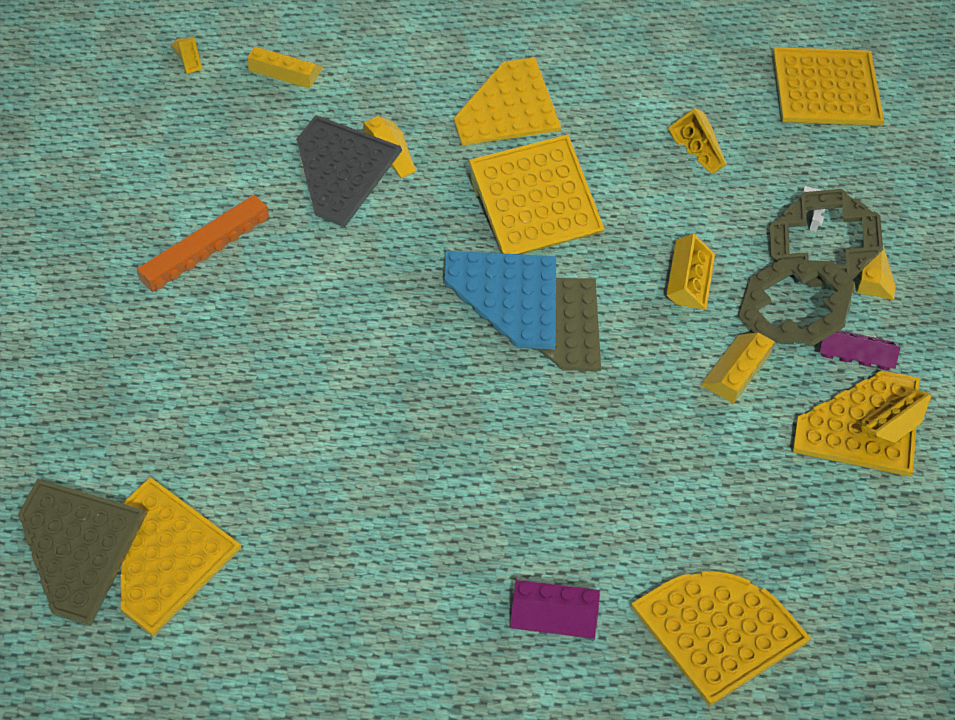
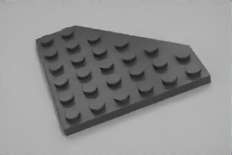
(342, 167)

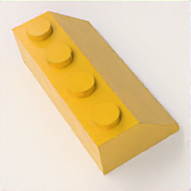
(283, 67)
(691, 273)
(738, 365)

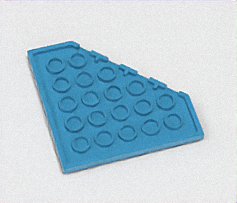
(510, 292)

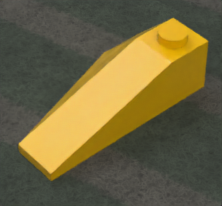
(877, 278)

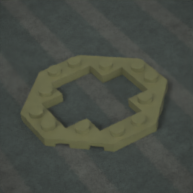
(853, 211)
(804, 271)

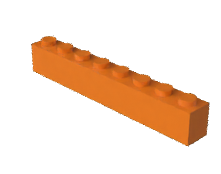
(203, 243)

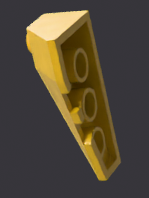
(390, 132)
(698, 136)

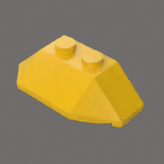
(897, 416)

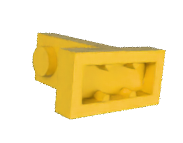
(188, 52)

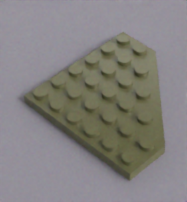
(576, 326)
(77, 546)

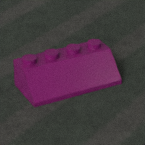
(861, 348)
(555, 609)

